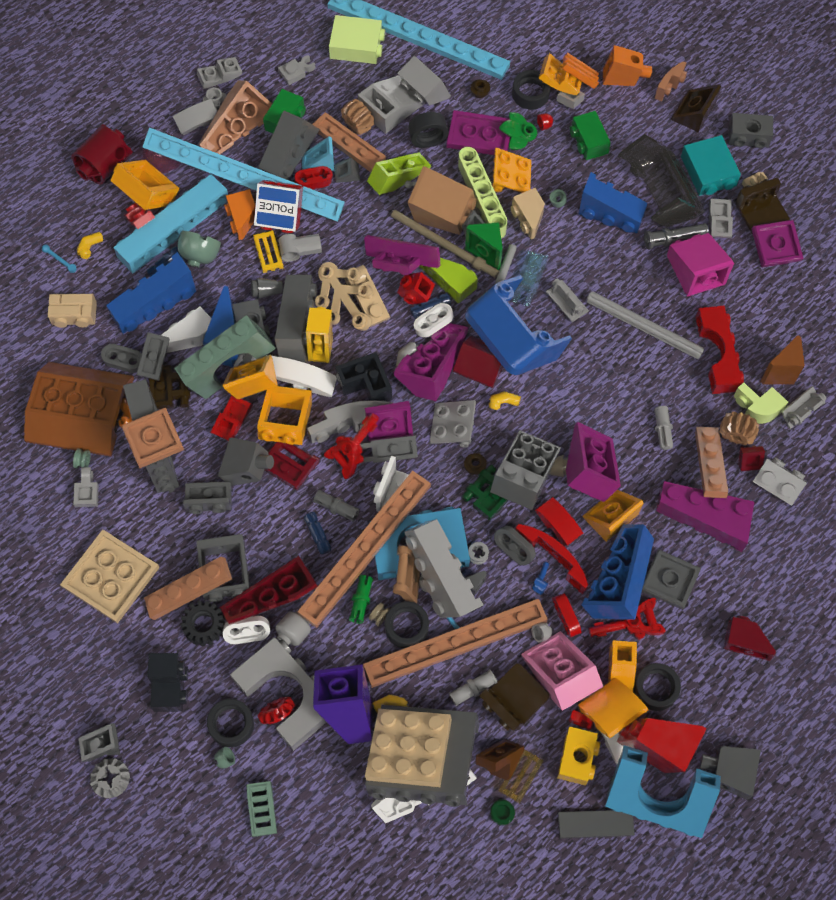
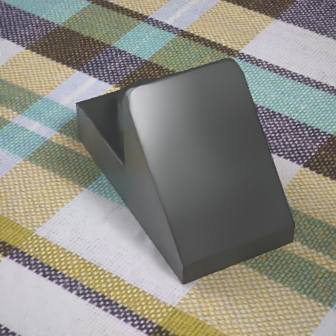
(99, 743)

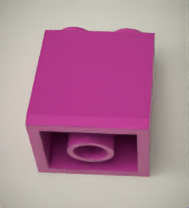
(699, 263)

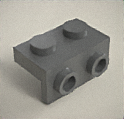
(208, 497)

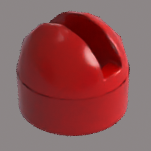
(544, 121)

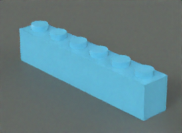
(166, 226)

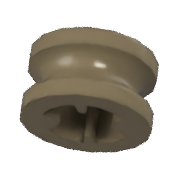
(378, 614)

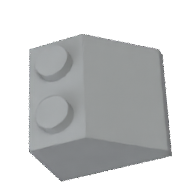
(423, 82)

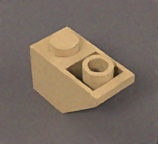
(529, 210)

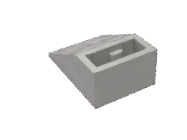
(389, 102)

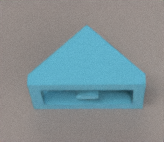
(319, 155)

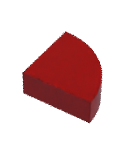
(580, 720)

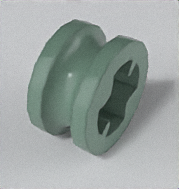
(81, 458)

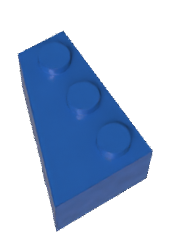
(610, 206)

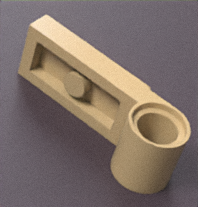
(372, 305)

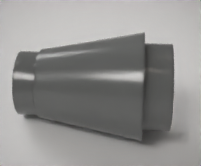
(265, 287)

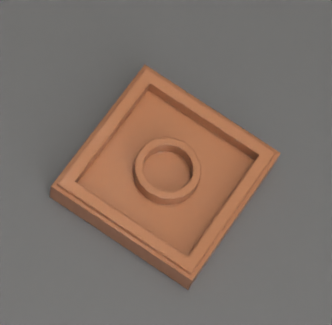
(152, 437)

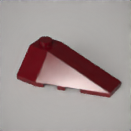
(276, 589)

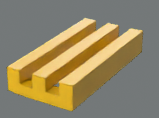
(271, 266)

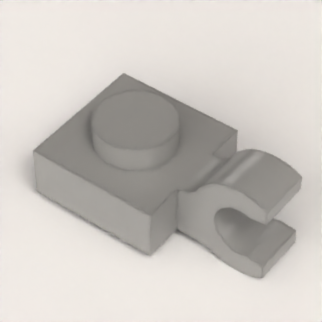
(87, 491)

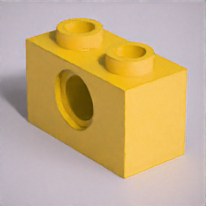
(581, 741)

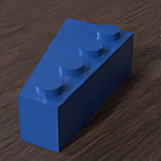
(153, 295)
(622, 575)

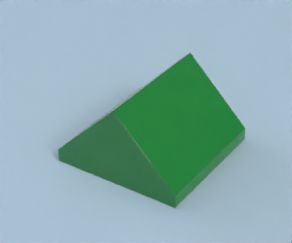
(486, 242)

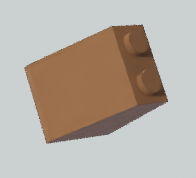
(440, 201)

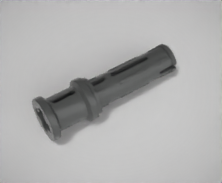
(666, 236)

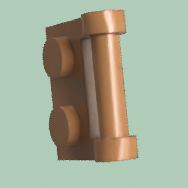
(407, 575)

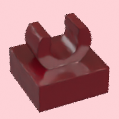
(751, 458)

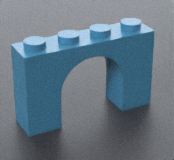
(452, 525)
(686, 814)

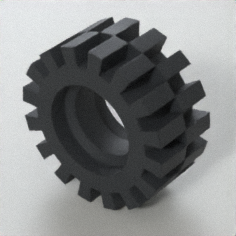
(195, 612)

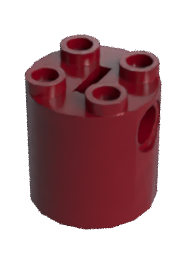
(100, 154)

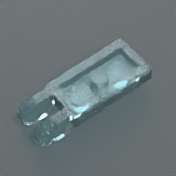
(532, 273)

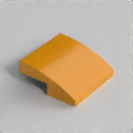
(556, 77)
(612, 707)

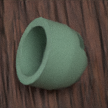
(553, 200)
(225, 758)

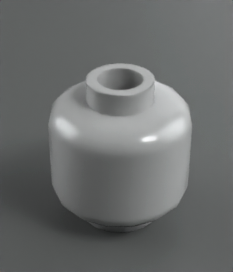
(292, 629)

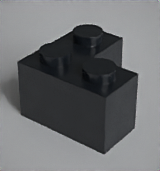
(364, 374)
(167, 677)

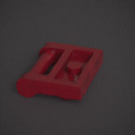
(289, 470)

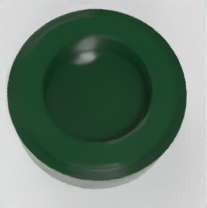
(502, 812)

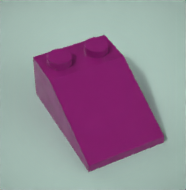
(592, 463)

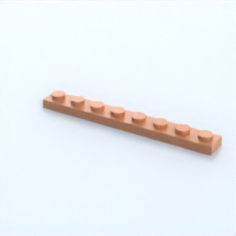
(364, 549)
(454, 643)

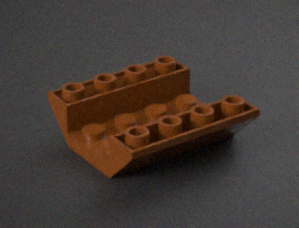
(75, 408)

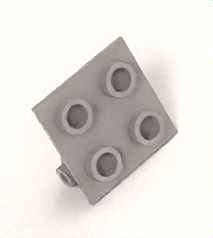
(453, 422)

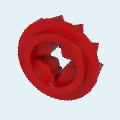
(276, 710)

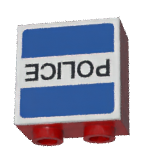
(278, 206)

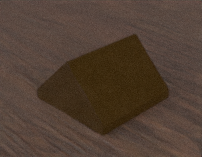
(696, 107)

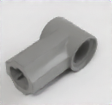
(294, 247)

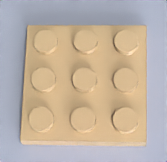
(110, 576)
(408, 747)

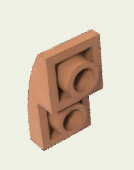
(671, 80)

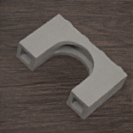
(276, 661)

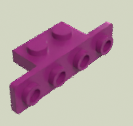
(400, 255)

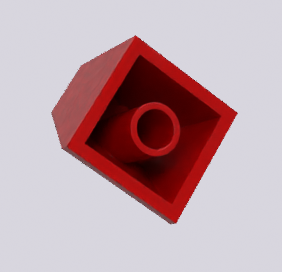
(667, 742)

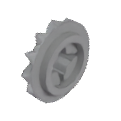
(118, 783)

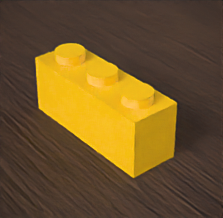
(319, 334)

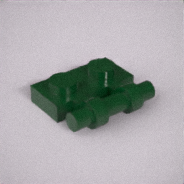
(487, 502)

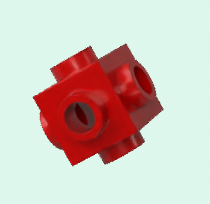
(415, 288)

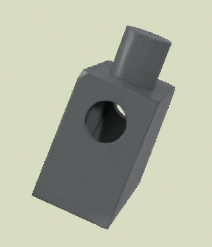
(244, 462)
(736, 767)

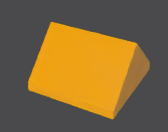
(251, 377)
(610, 515)

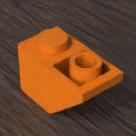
(242, 210)

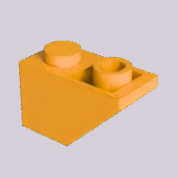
(623, 662)

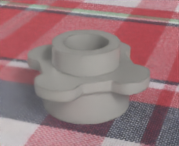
(215, 93)

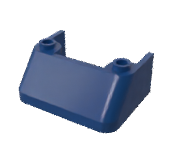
(508, 335)

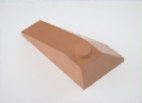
(237, 115)

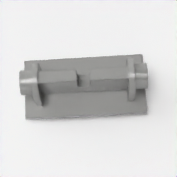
(566, 300)
(802, 407)

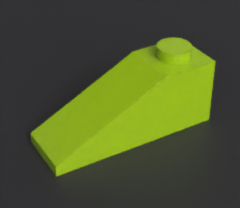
(393, 173)
(453, 279)

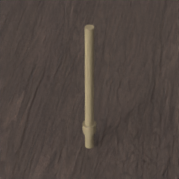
(477, 262)

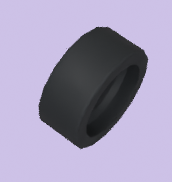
(525, 101)
(426, 121)
(401, 607)
(666, 671)
(222, 706)

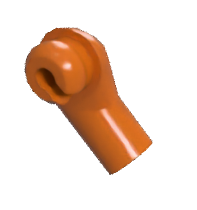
(126, 418)

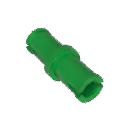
(361, 599)

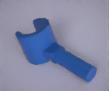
(539, 584)

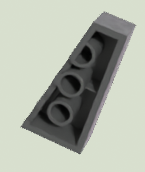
(293, 317)

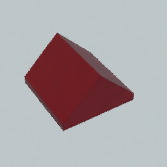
(477, 362)

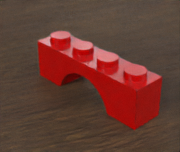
(714, 325)

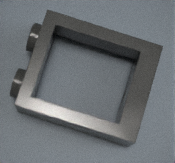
(224, 545)

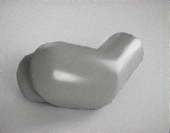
(409, 349)

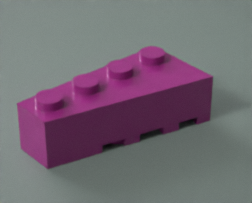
(721, 518)

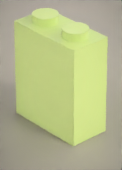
(356, 39)

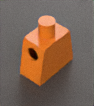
(624, 67)

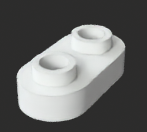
(432, 320)
(246, 630)

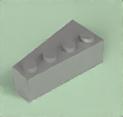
(441, 570)

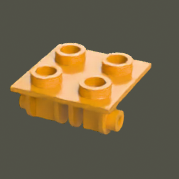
(511, 171)

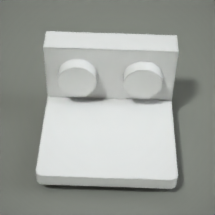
(389, 484)

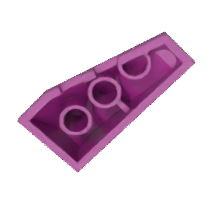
(430, 366)

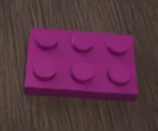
(478, 132)

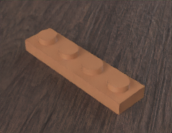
(348, 142)
(711, 462)
(188, 588)

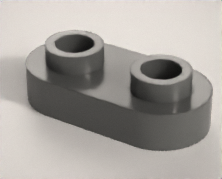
(123, 359)
(516, 546)

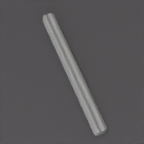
(645, 325)

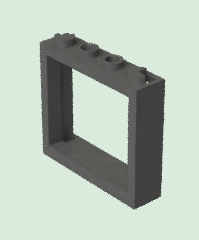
(141, 404)

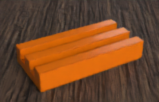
(580, 70)

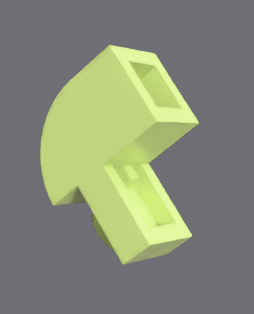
(761, 408)

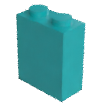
(710, 165)

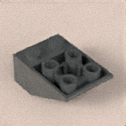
(525, 470)

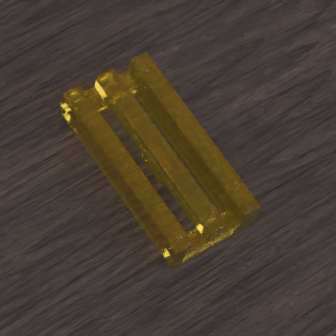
(510, 794)

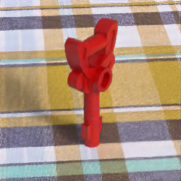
(351, 447)
(632, 626)

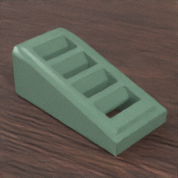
(256, 787)

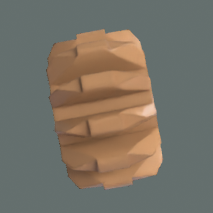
(357, 116)
(739, 428)

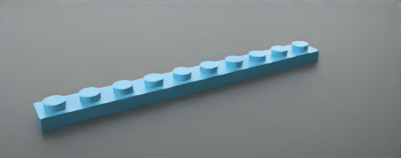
(425, 37)
(235, 171)

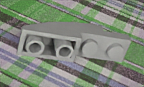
(340, 419)

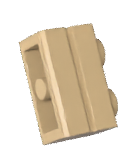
(72, 309)

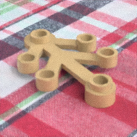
(341, 293)

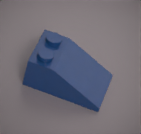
(222, 320)

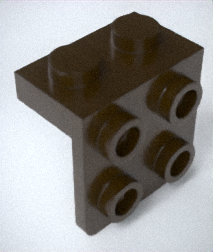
(760, 204)
(515, 698)

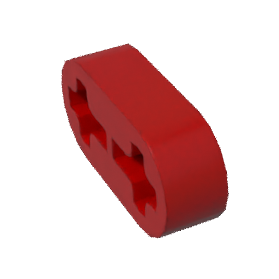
(313, 177)
(566, 615)

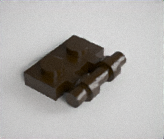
(163, 390)

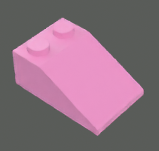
(563, 670)

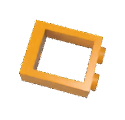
(144, 184)
(285, 398)

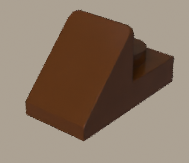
(501, 758)

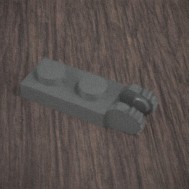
(382, 449)

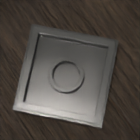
(670, 579)

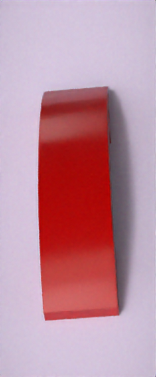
(575, 575)

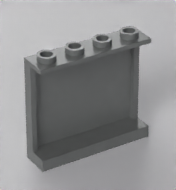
(455, 769)

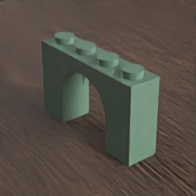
(240, 338)

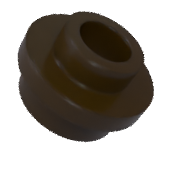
(480, 92)
(474, 470)

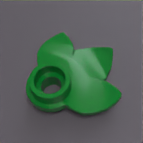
(516, 129)

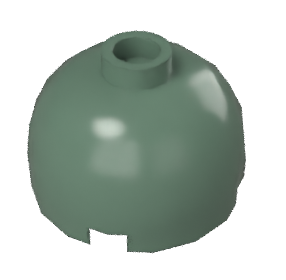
(197, 248)

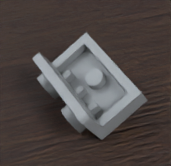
(780, 481)

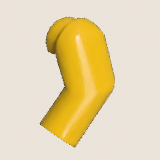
(503, 397)

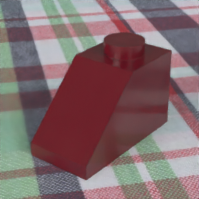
(748, 639)

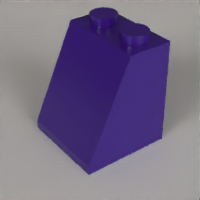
(345, 702)

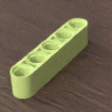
(481, 184)

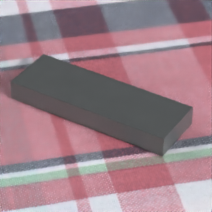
(595, 824)

